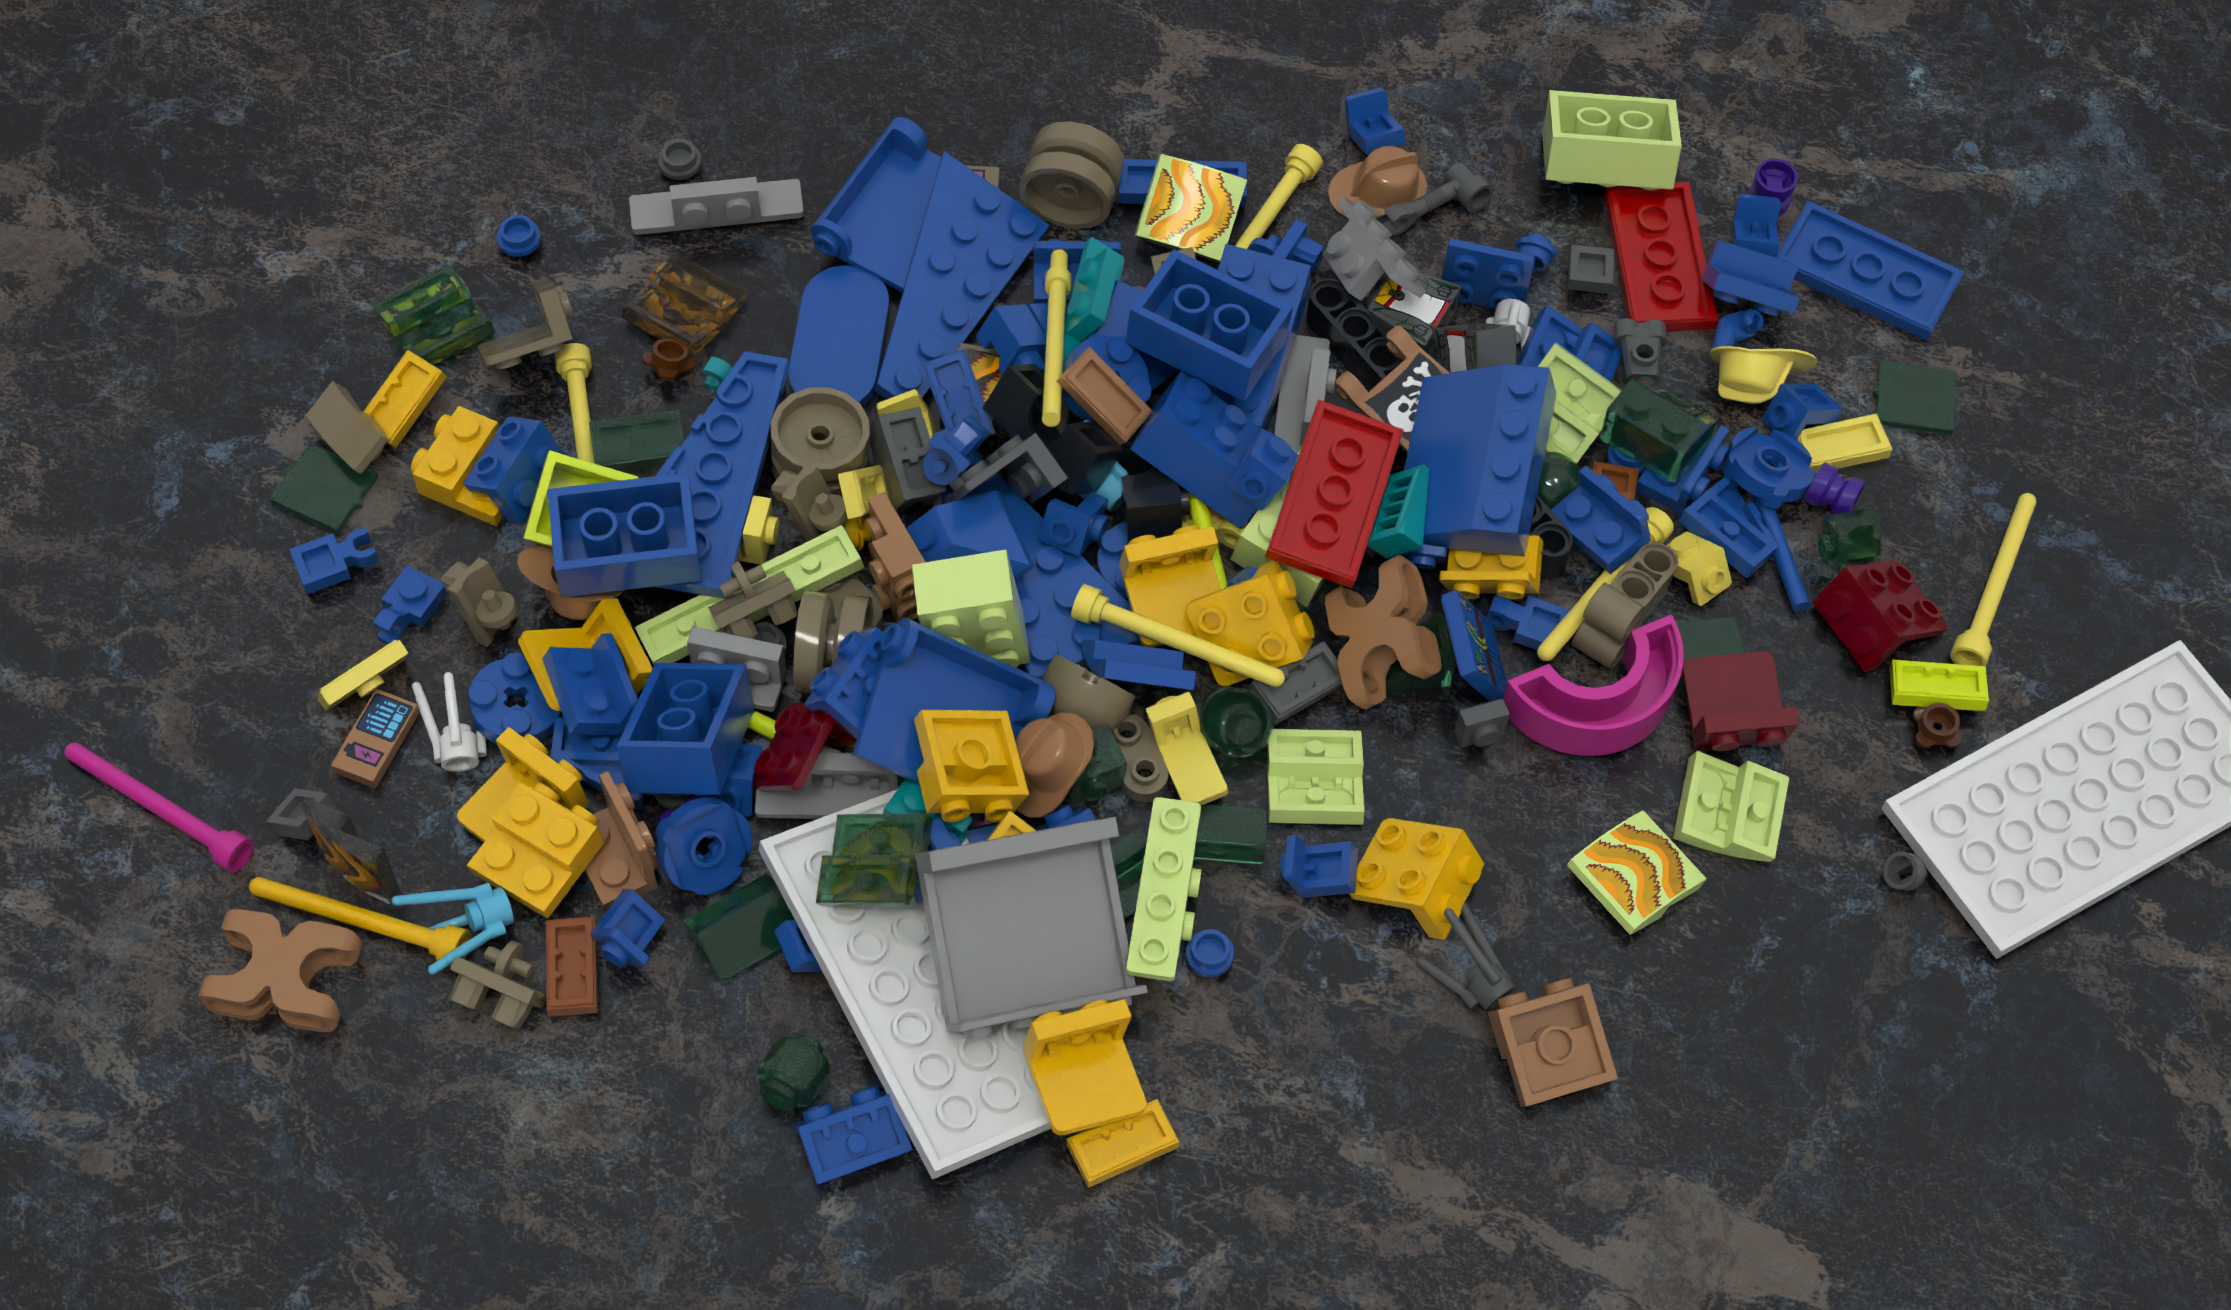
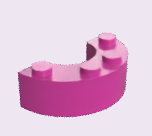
(1606, 717)

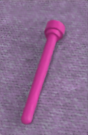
(228, 848)

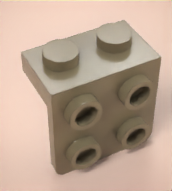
(545, 338)

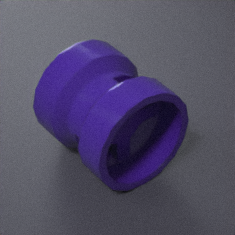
(1775, 179)
(1831, 490)

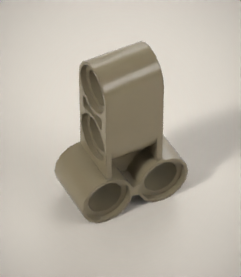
(1625, 604)

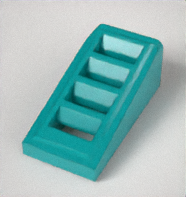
(1403, 531)

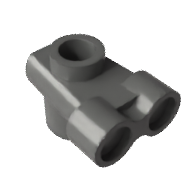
(1640, 347)

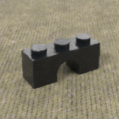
(1081, 450)
(1148, 497)

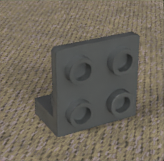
(1029, 468)

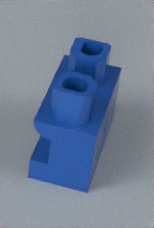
(1016, 334)

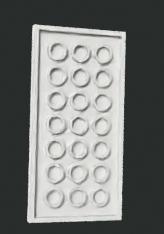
(2076, 800)
(949, 1091)

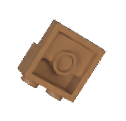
(893, 559)
(1552, 1041)

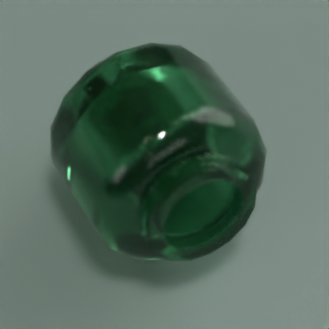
(792, 1072)

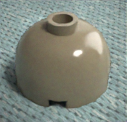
(1087, 694)

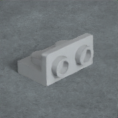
(763, 660)

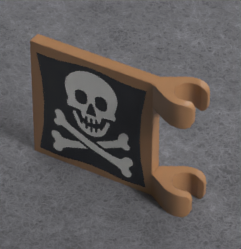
(1398, 394)

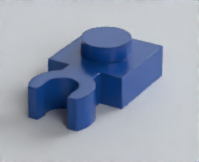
(327, 562)

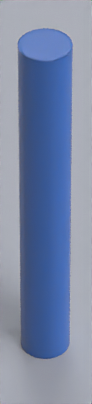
(1784, 558)

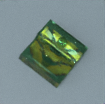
(433, 316)
(873, 860)

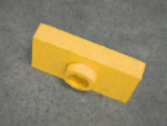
(404, 396)
(1122, 1144)

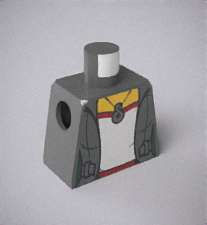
(1418, 316)
(1475, 345)

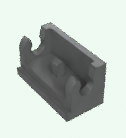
(899, 447)

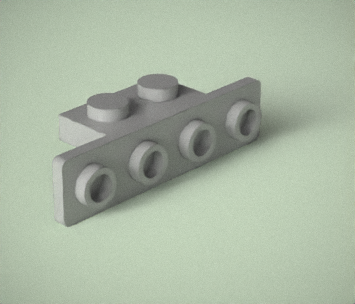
(715, 205)
(1365, 252)
(1303, 383)
(833, 785)

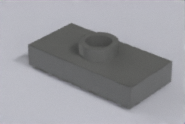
(1303, 685)

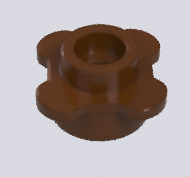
(668, 358)
(1940, 715)

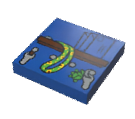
(1474, 646)

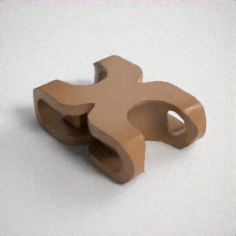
(1382, 632)
(280, 970)

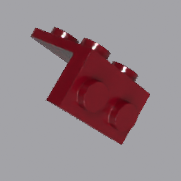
(1877, 610)
(1736, 701)
(797, 746)

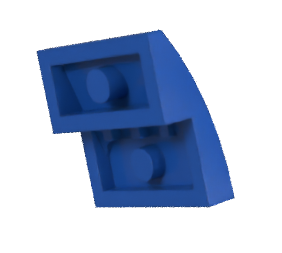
(1588, 344)
(1137, 664)

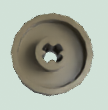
(1072, 175)
(822, 430)
(819, 634)

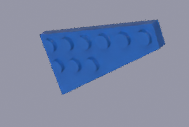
(960, 265)
(726, 463)
(1051, 589)

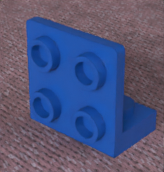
(1487, 273)

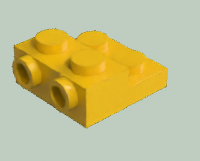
(447, 463)
(969, 764)
(537, 848)

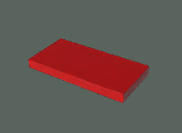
(1660, 256)
(1334, 493)

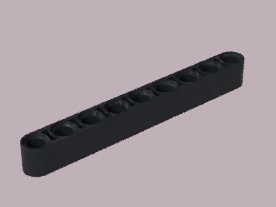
(1339, 317)

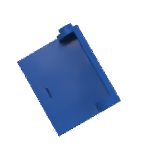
(882, 205)
(938, 673)

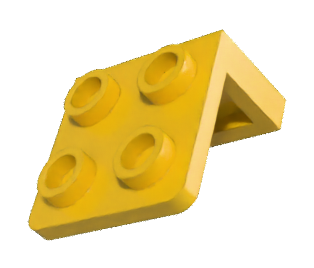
(1168, 574)
(606, 618)
(1254, 620)
(525, 762)
(1419, 870)
(1084, 1067)

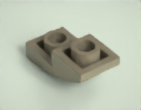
(347, 428)

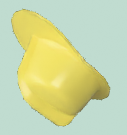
(1756, 373)

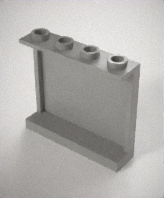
(1026, 926)

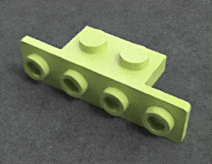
(1164, 890)

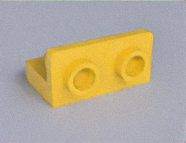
(1494, 573)

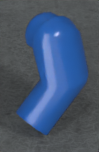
(1737, 327)

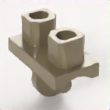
(809, 502)
(772, 593)
(480, 599)
(516, 997)

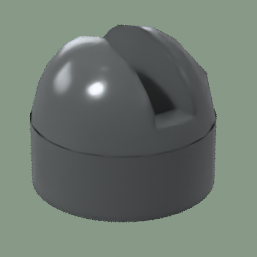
(1903, 863)

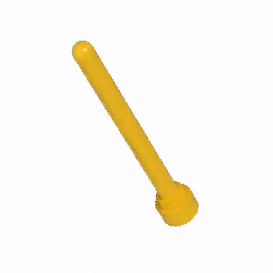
(438, 941)

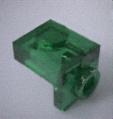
(1850, 537)

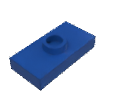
(956, 389)

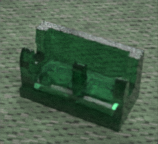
(636, 437)

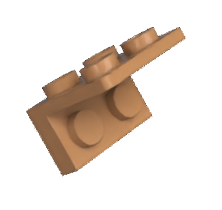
(628, 851)

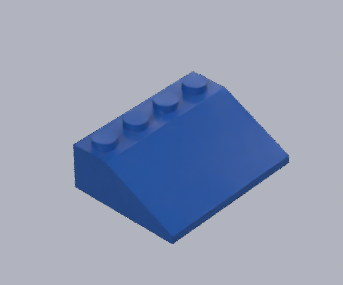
(1484, 454)

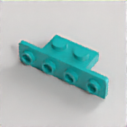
(1091, 292)

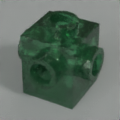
(1103, 771)

